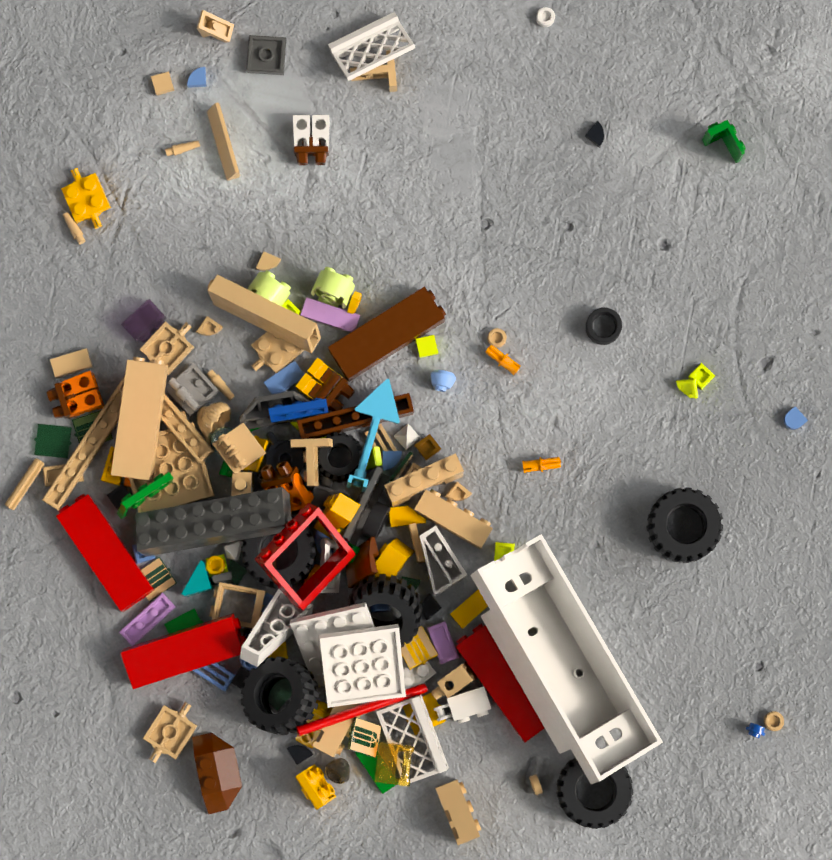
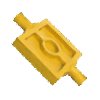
(86, 198)

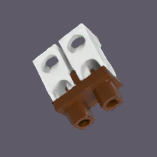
(308, 144)

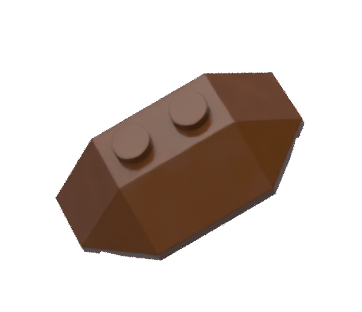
(216, 771)

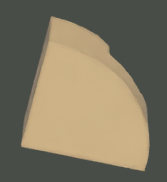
(267, 262)
(209, 327)
(458, 493)

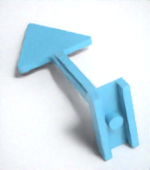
(379, 405)

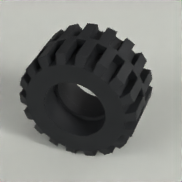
(347, 442)

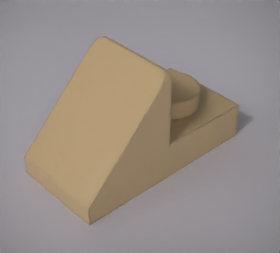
(214, 26)

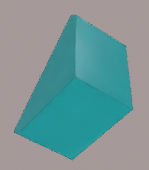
(199, 581)

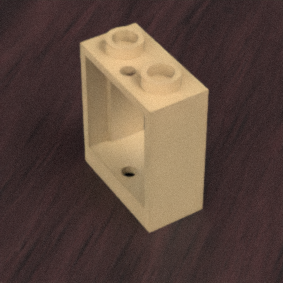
(219, 594)

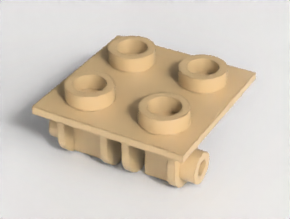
(238, 448)

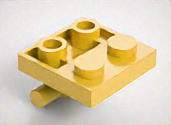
(315, 786)

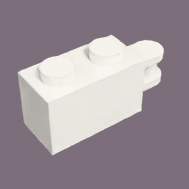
(465, 705)

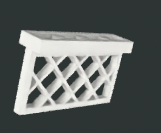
(365, 38)
(428, 732)

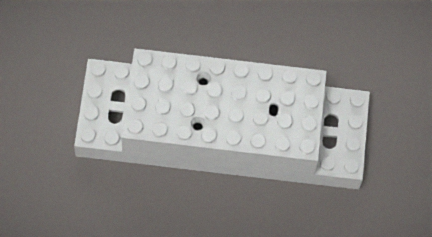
(545, 664)

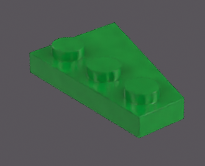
(160, 482)

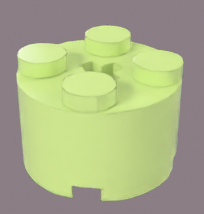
(269, 288)
(333, 288)

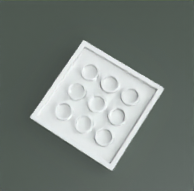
(309, 627)
(362, 665)

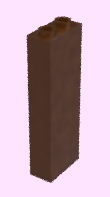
(387, 333)

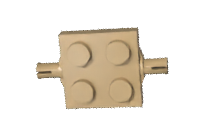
(168, 346)
(274, 352)
(170, 732)

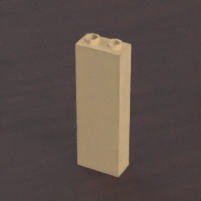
(264, 313)
(139, 419)

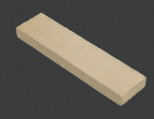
(185, 431)

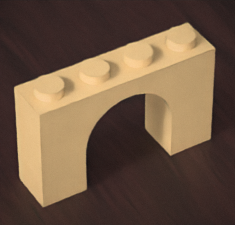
(409, 485)

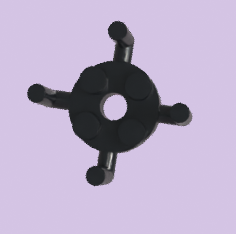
(280, 448)

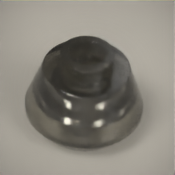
(338, 771)

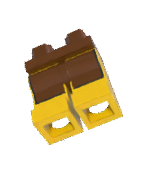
(332, 385)

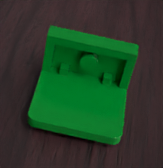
(728, 134)

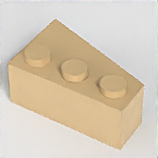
(331, 737)
(458, 811)

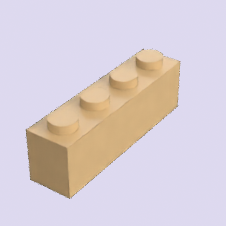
(453, 519)

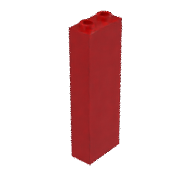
(105, 552)
(183, 651)
(499, 681)

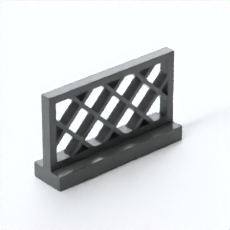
(366, 499)

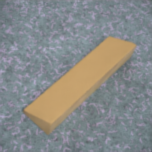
(223, 142)

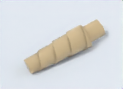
(183, 147)
(75, 230)
(220, 384)

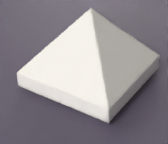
(407, 437)
(233, 549)

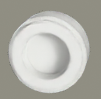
(545, 17)

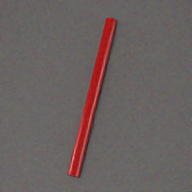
(358, 710)

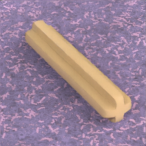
(24, 484)

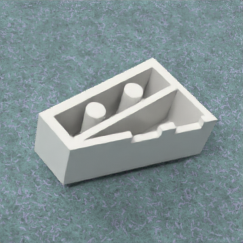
(441, 562)

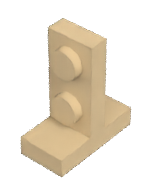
(382, 71)
(310, 456)

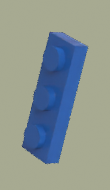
(298, 410)

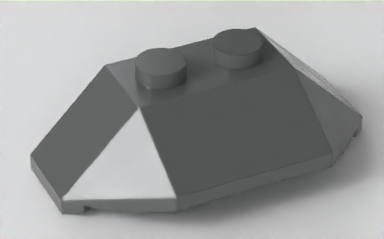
(257, 412)

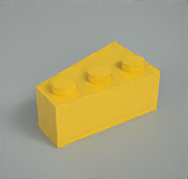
(339, 511)
(392, 558)

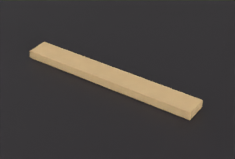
(85, 451)

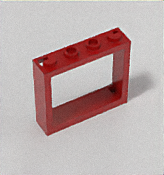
(323, 575)

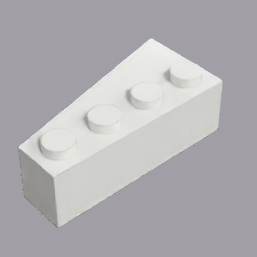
(271, 629)

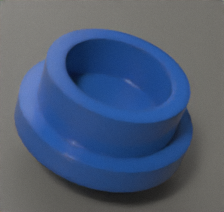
(755, 730)

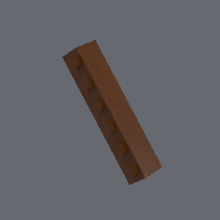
(347, 419)

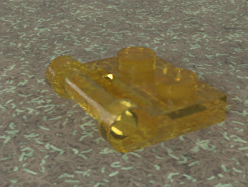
(387, 763)

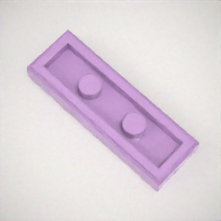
(330, 315)
(147, 619)

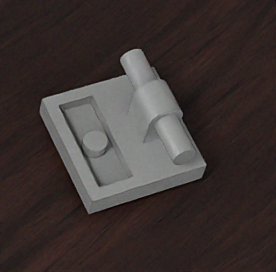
(192, 389)

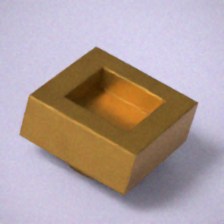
(427, 447)

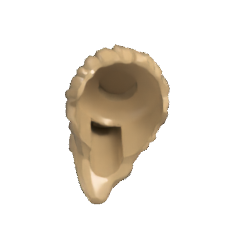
(213, 417)

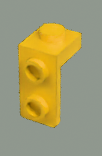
(321, 712)

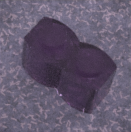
(143, 321)

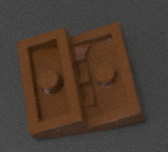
(363, 564)

